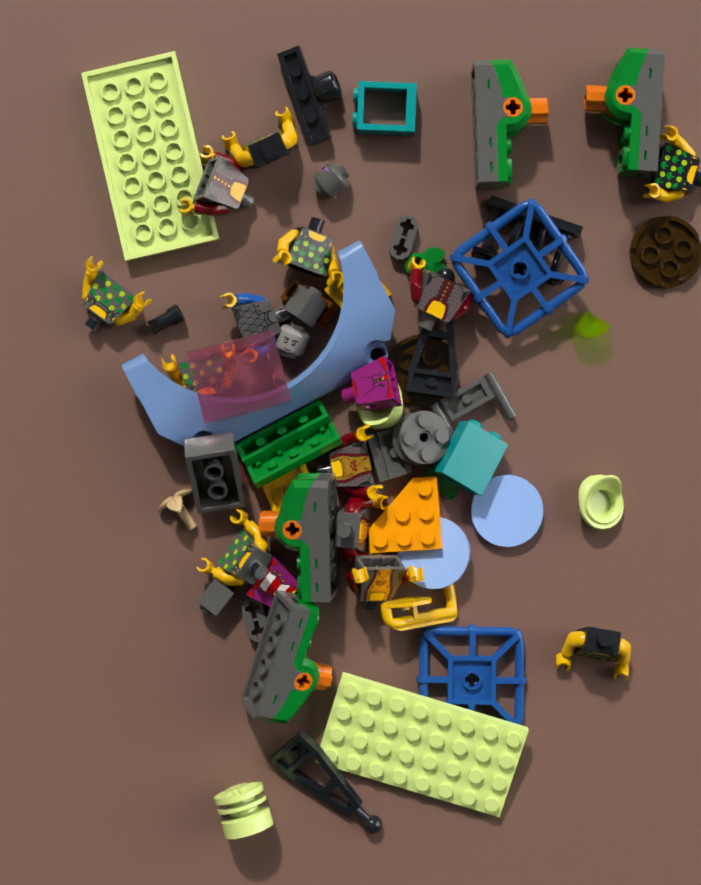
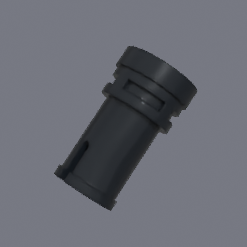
(171, 317)

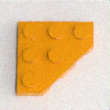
(410, 520)

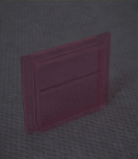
(238, 377)

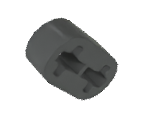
(397, 236)
(249, 620)

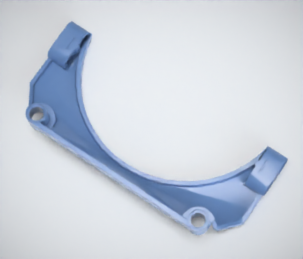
(361, 328)

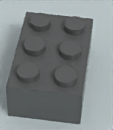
(214, 472)

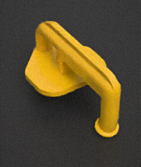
(419, 619)

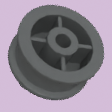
(432, 442)

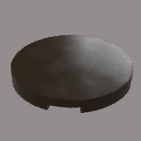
(665, 252)
(433, 357)

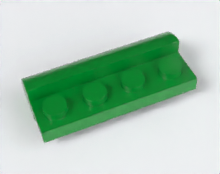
(288, 444)

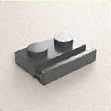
(384, 458)

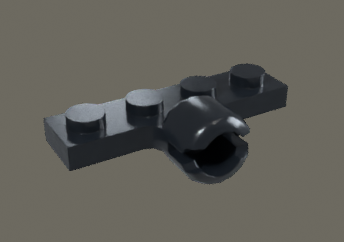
(309, 93)

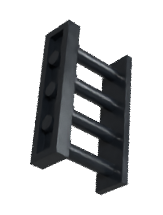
(499, 207)

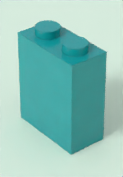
(471, 457)

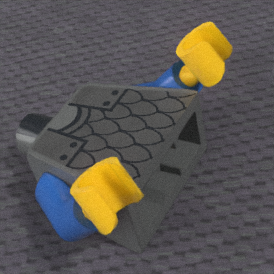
(255, 314)

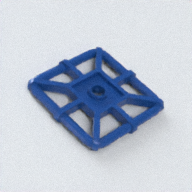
(535, 271)
(481, 665)

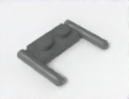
(470, 397)

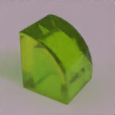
(589, 326)

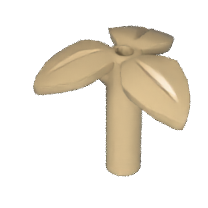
(176, 505)

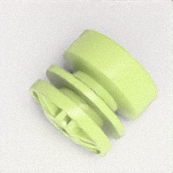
(245, 815)

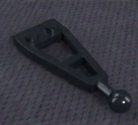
(429, 381)
(298, 751)

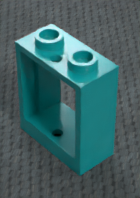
(382, 129)

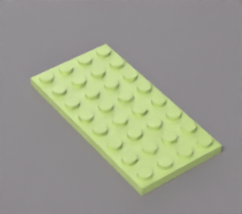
(148, 154)
(422, 744)

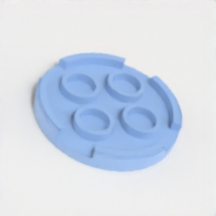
(507, 511)
(443, 565)

